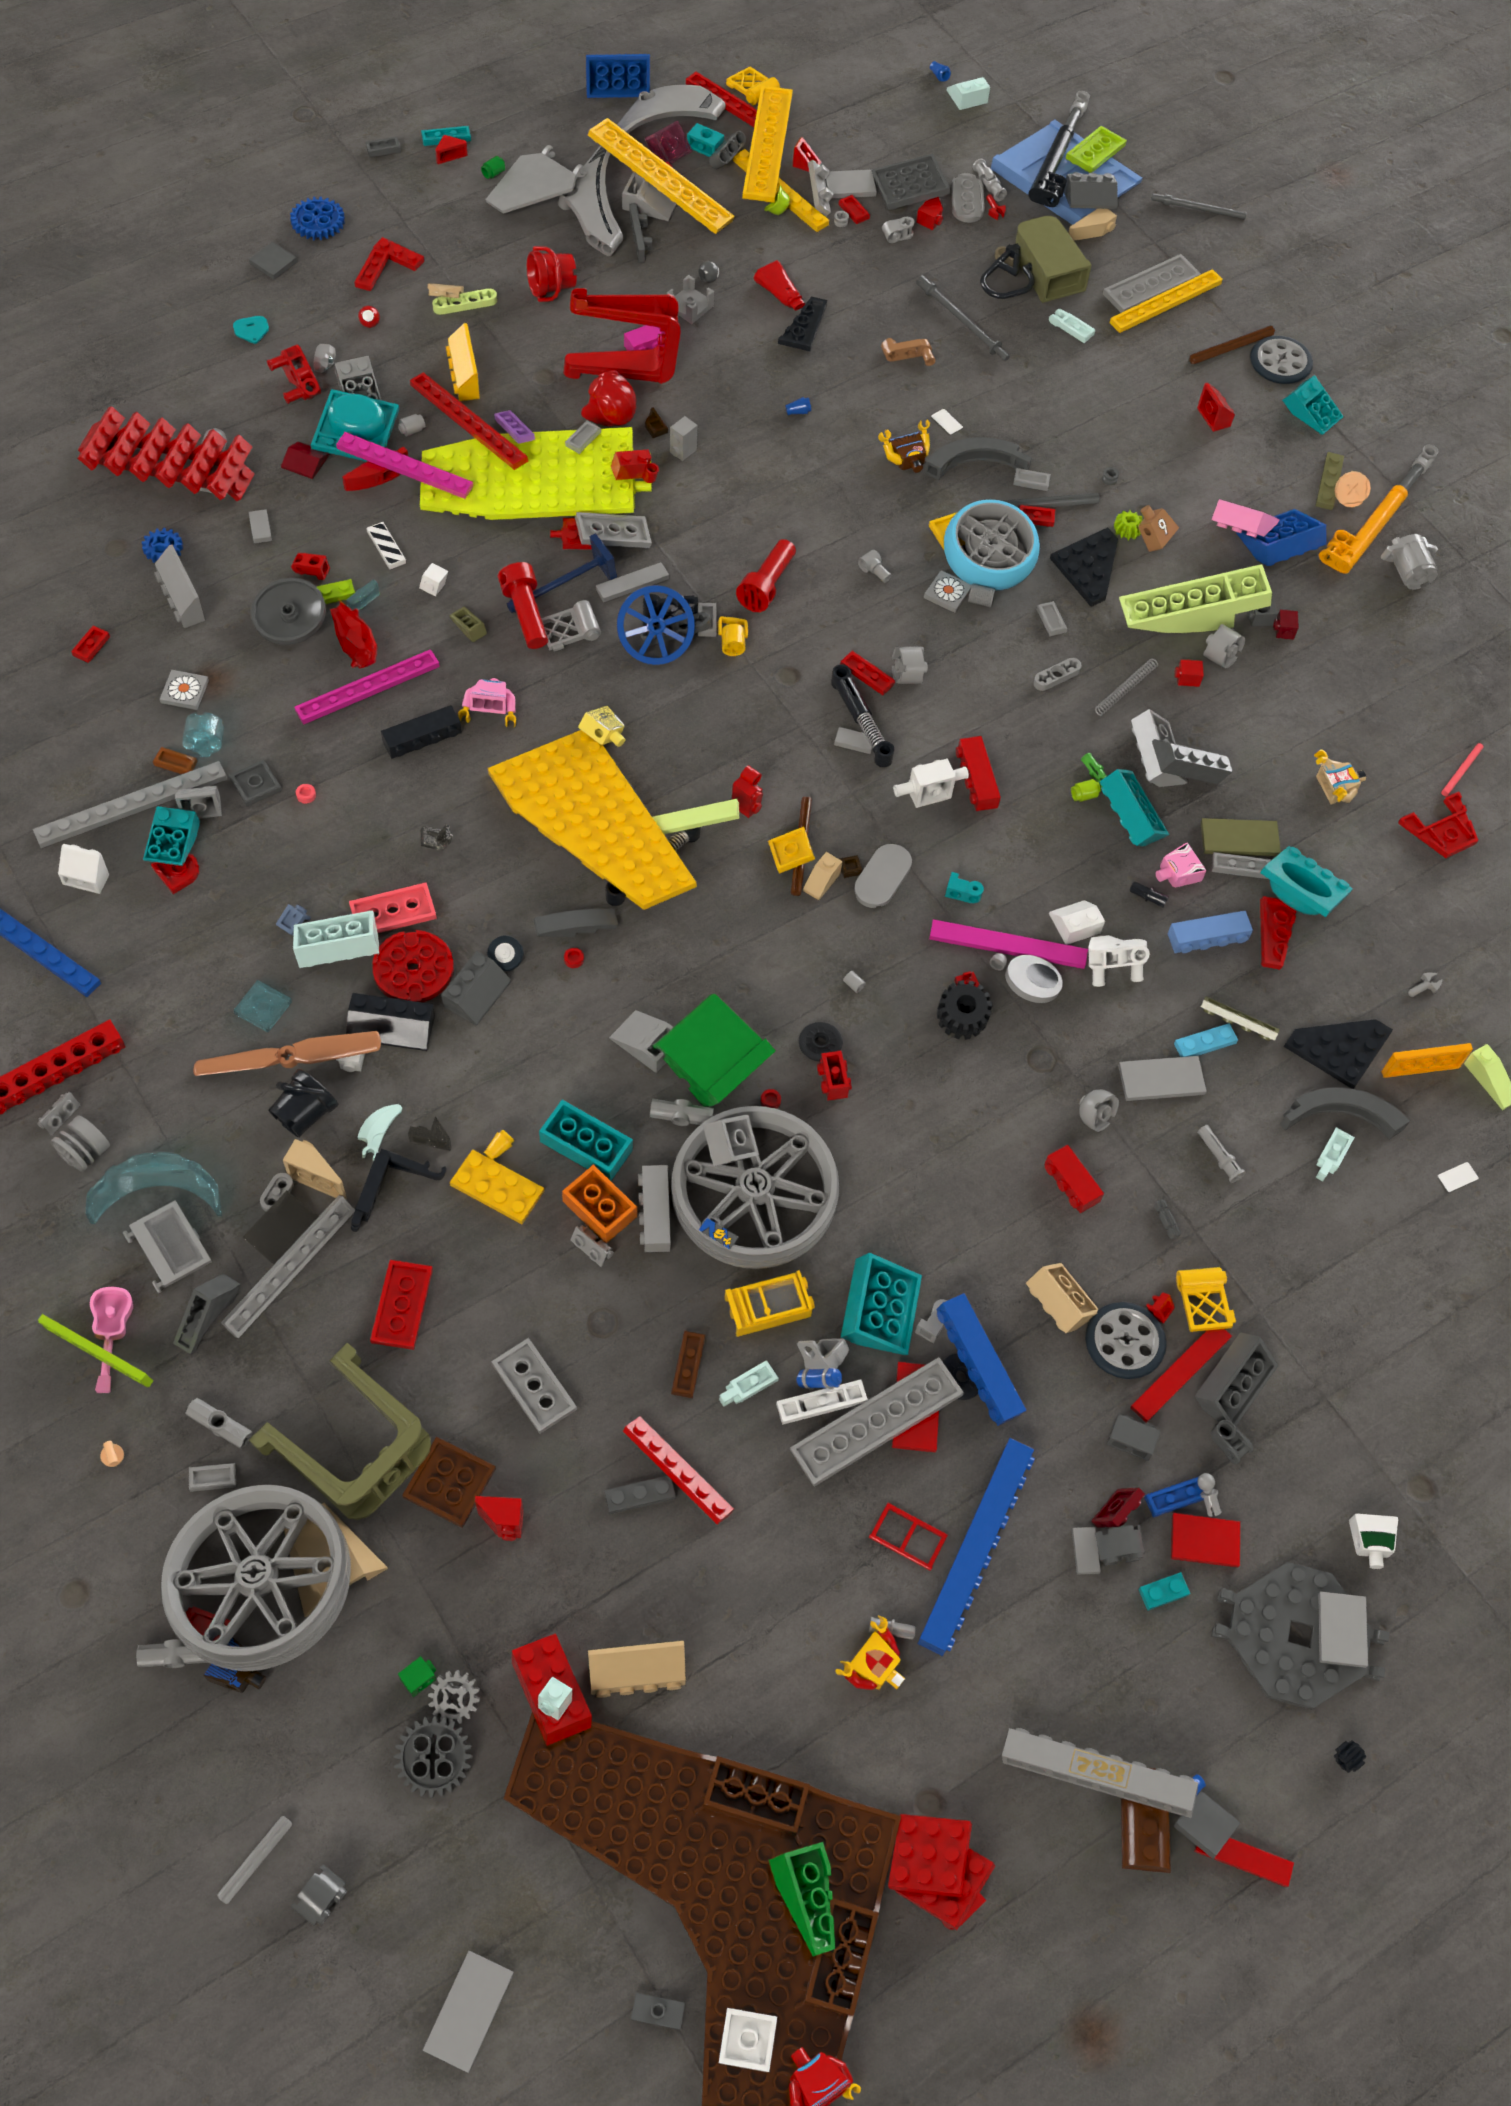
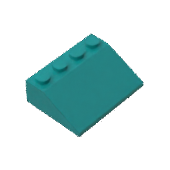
(881, 1305)

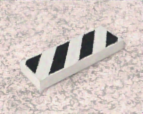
(386, 545)

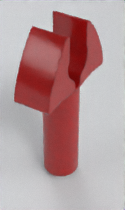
(995, 209)

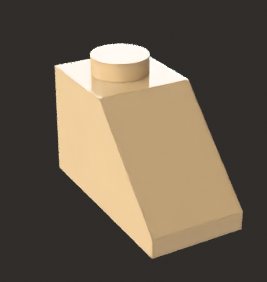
(823, 876)

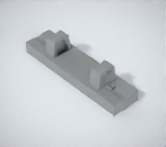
(821, 193)

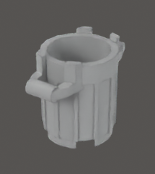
(1412, 560)

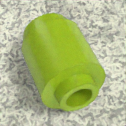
(1085, 790)

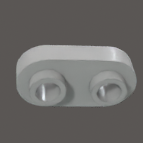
(273, 1190)

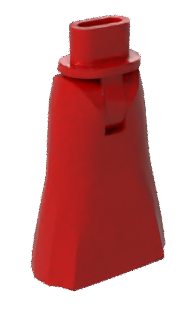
(777, 282)

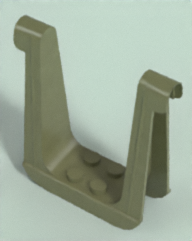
(378, 1479)

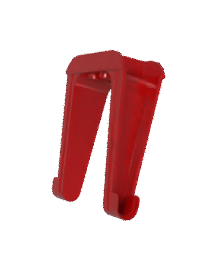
(649, 310)

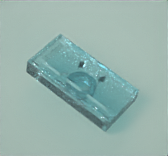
(363, 596)

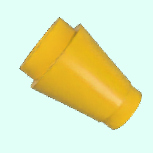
(499, 1144)

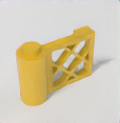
(753, 93)
(1205, 1282)

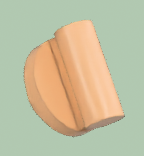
(111, 1454)

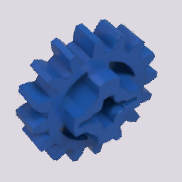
(158, 542)

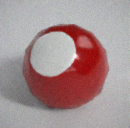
(369, 316)

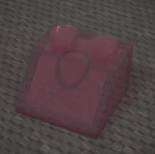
(669, 142)

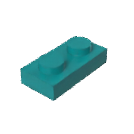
(1164, 1591)

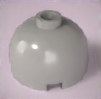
(1097, 1108)

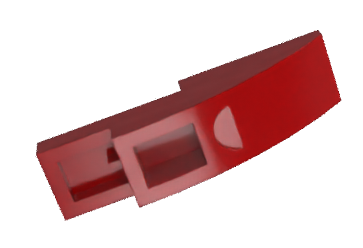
(369, 475)

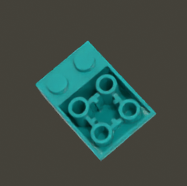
(1313, 405)
(171, 836)

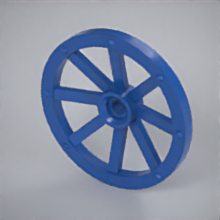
(649, 627)

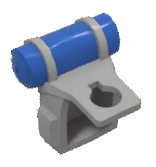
(822, 1363)

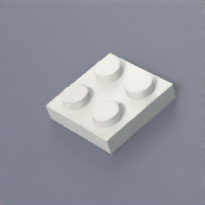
(748, 2040)

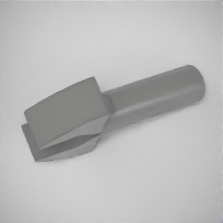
(1426, 977)

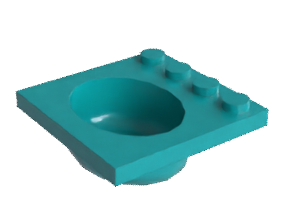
(356, 415)
(1304, 883)

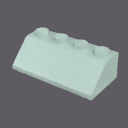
(335, 939)

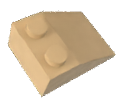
(311, 1169)

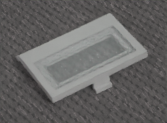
(169, 1244)

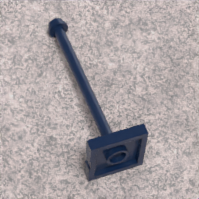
(602, 558)

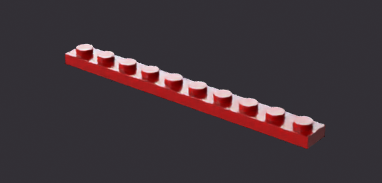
(469, 421)

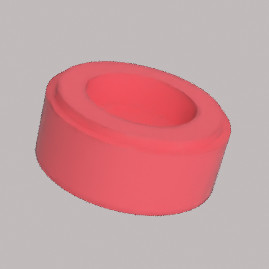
(305, 793)

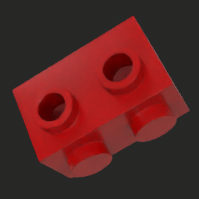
(834, 1075)

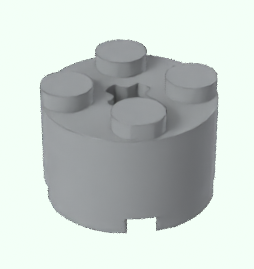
(1224, 646)
(909, 665)

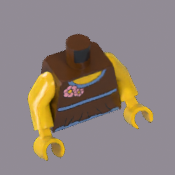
(908, 450)

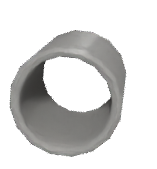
(981, 595)

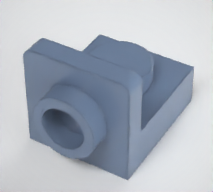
(291, 917)

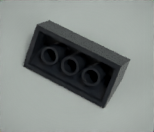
(396, 1020)

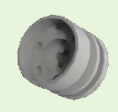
(76, 1147)

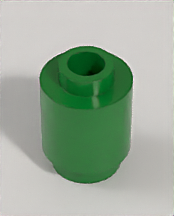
(493, 167)

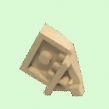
(445, 290)

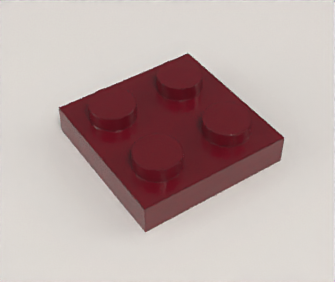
(1118, 1507)

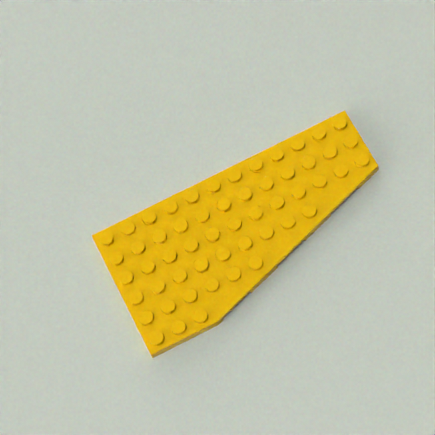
(593, 812)

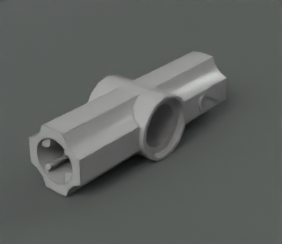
(680, 1112)
(208, 1416)
(169, 1655)

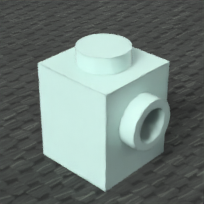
(555, 1698)

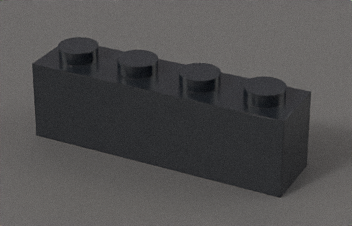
(421, 732)

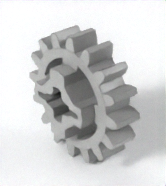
(460, 1706)

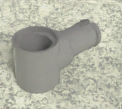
(872, 562)

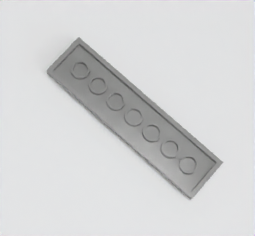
(876, 1421)

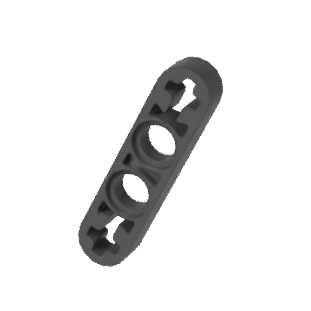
(675, 627)

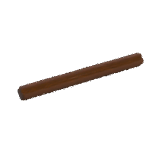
(1231, 344)
(798, 871)

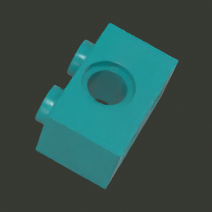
(704, 139)

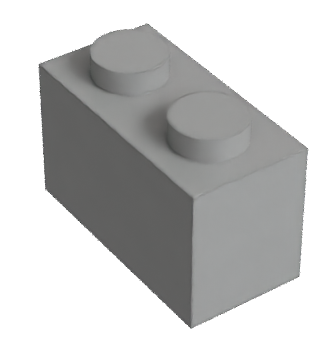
(683, 438)

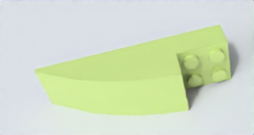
(1198, 603)

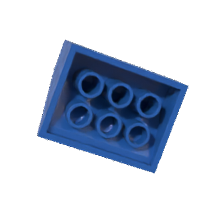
(617, 75)
(1290, 537)

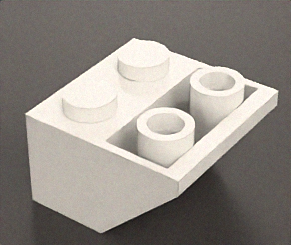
(82, 868)

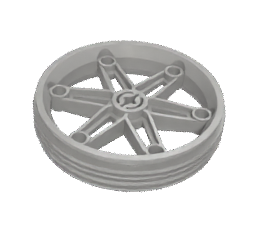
(769, 1255)
(255, 1577)

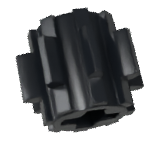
(1350, 1756)

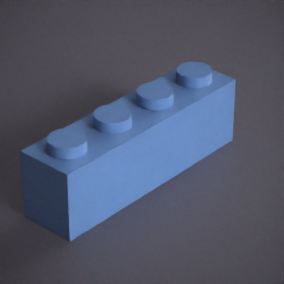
(1210, 932)

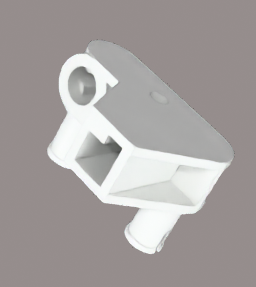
(1107, 949)

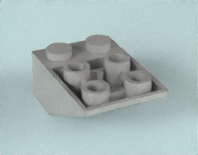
(647, 199)
(357, 377)
(639, 1035)

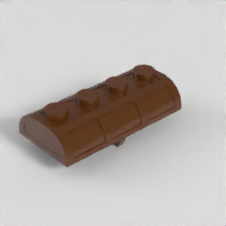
(1145, 1837)

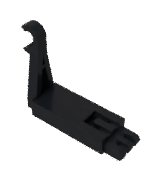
(375, 1179)

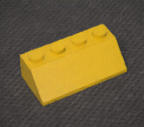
(463, 364)

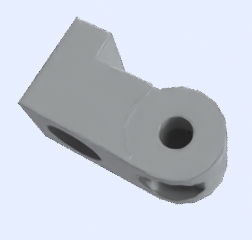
(932, 1327)

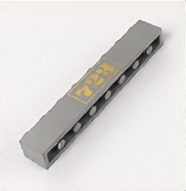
(1100, 1772)

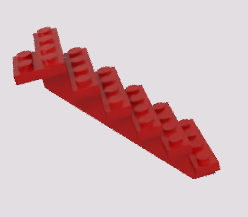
(230, 477)

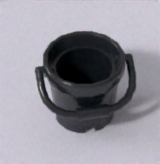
(301, 1103)

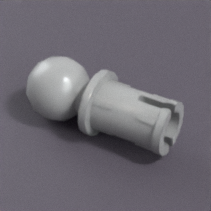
(1206, 1483)

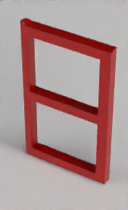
(916, 1521)

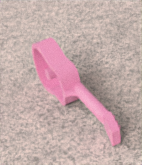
(110, 1311)

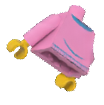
(489, 697)

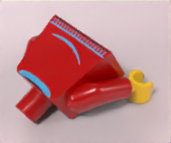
(819, 2080)

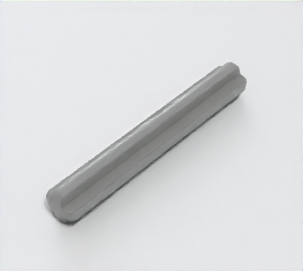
(254, 1860)

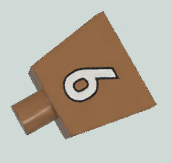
(1156, 528)

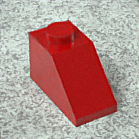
(930, 213)

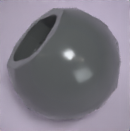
(708, 271)

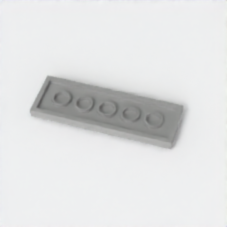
(1150, 283)

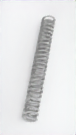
(1123, 685)

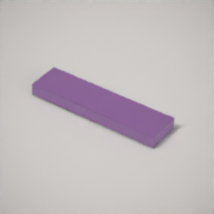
(514, 426)

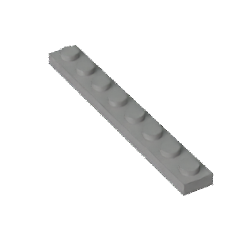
(288, 1267)

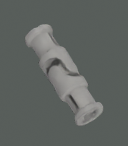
(990, 180)

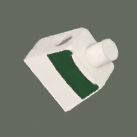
(1374, 1537)

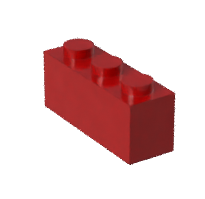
(1073, 1179)

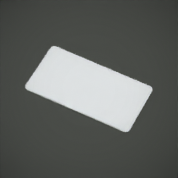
(947, 421)
(1458, 1177)

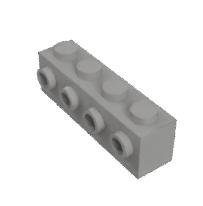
(655, 1208)

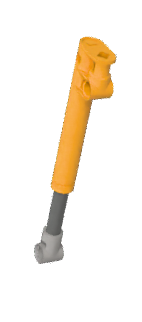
(1346, 548)

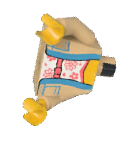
(1338, 779)

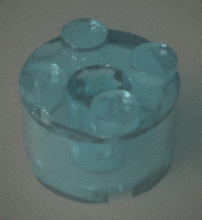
(203, 734)

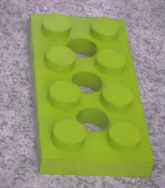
(1095, 149)

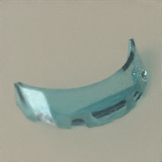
(148, 1171)

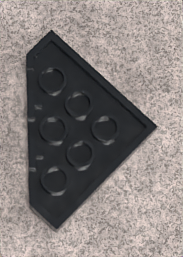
(1089, 564)
(1341, 1048)

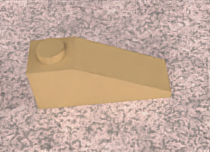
(1093, 225)

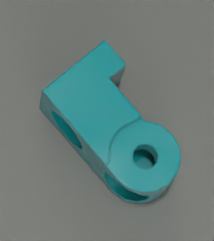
(963, 889)

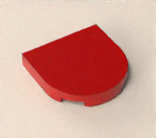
(177, 876)

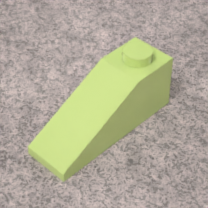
(1491, 1074)

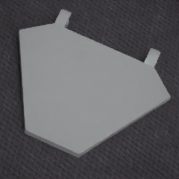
(532, 181)

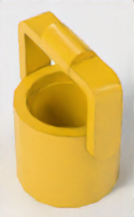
(733, 635)

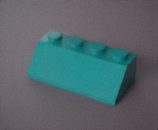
(1133, 807)

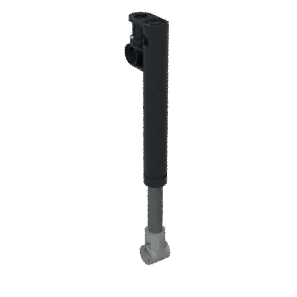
(1047, 182)

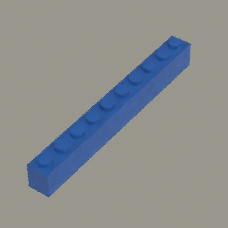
(975, 1548)

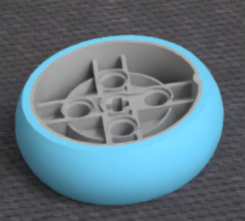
(991, 532)

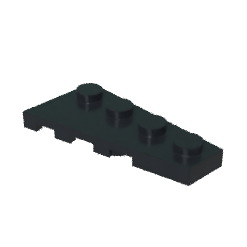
(805, 325)

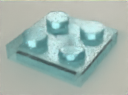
(262, 1006)

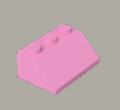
(1243, 519)

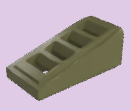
(469, 625)

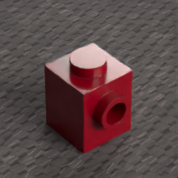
(1286, 624)

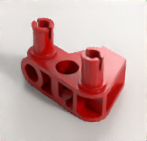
(301, 377)

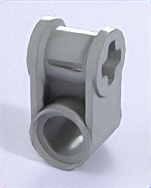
(897, 230)

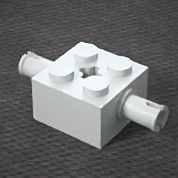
(931, 782)

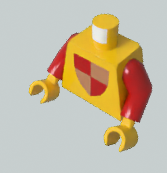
(875, 1661)

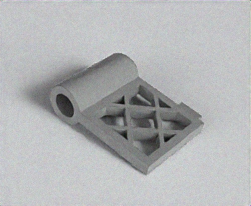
(584, 622)

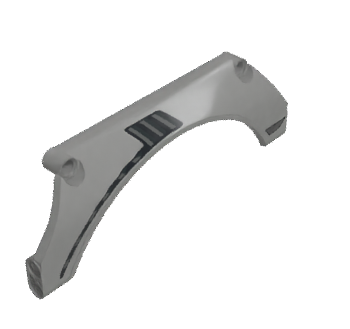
(589, 194)

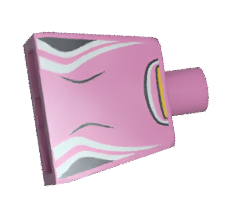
(1181, 867)

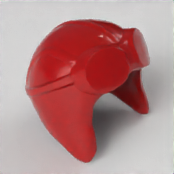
(610, 401)

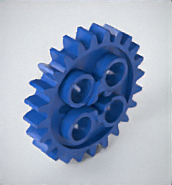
(317, 218)

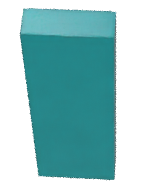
(434, 136)

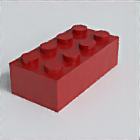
(534, 1668)

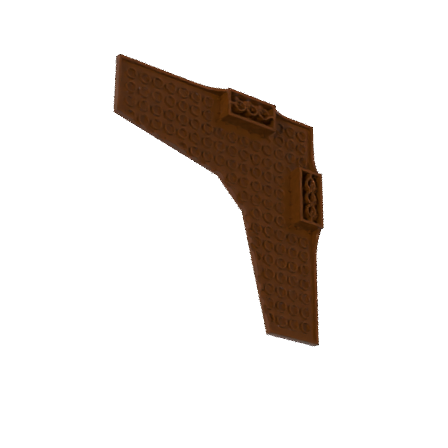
(703, 1843)

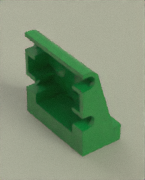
(713, 1050)

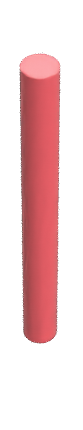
(1462, 769)

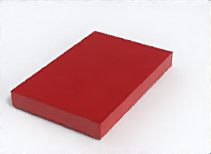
(1205, 1540)

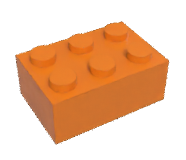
(599, 1204)

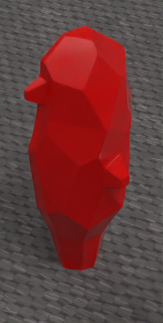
(351, 625)

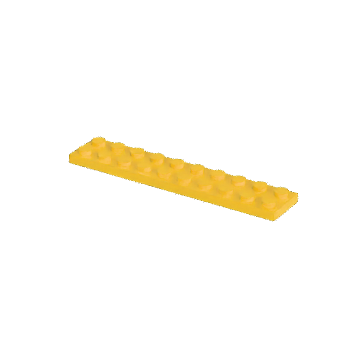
(767, 144)
(661, 175)

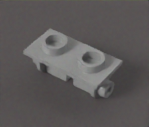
(61, 1111)
(585, 1240)

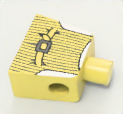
(603, 726)

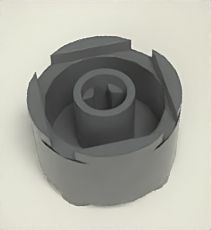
(1120, 1544)
(319, 1896)

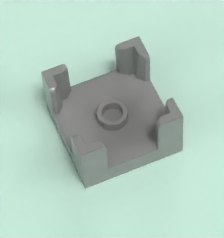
(691, 302)

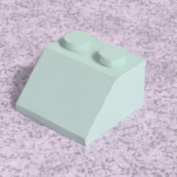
(970, 93)

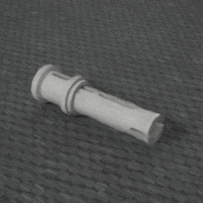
(1226, 1161)

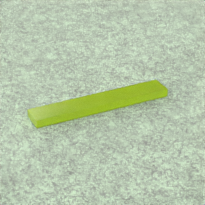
(96, 1351)

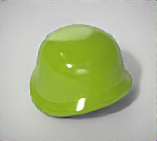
(781, 203)

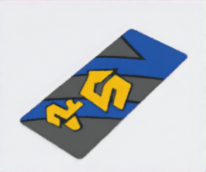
(718, 1233)

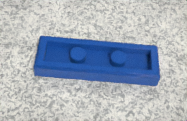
(1174, 1497)

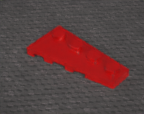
(1275, 931)

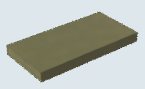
(1240, 837)

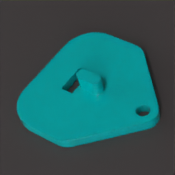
(251, 333)

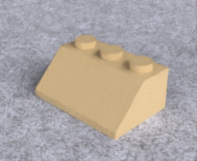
(1062, 1297)

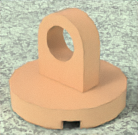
(1352, 489)

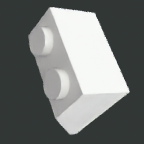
(1078, 921)

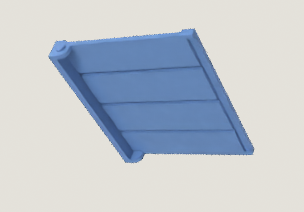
(1024, 160)

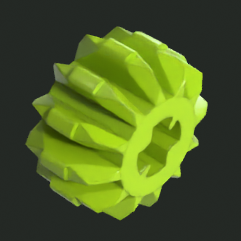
(1127, 525)

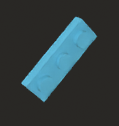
(1206, 1041)

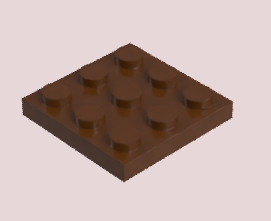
(449, 1482)

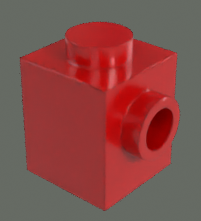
(1189, 673)

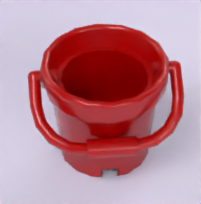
(549, 272)

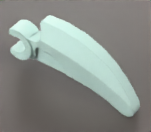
(376, 1127)

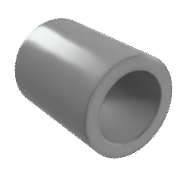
(854, 981)

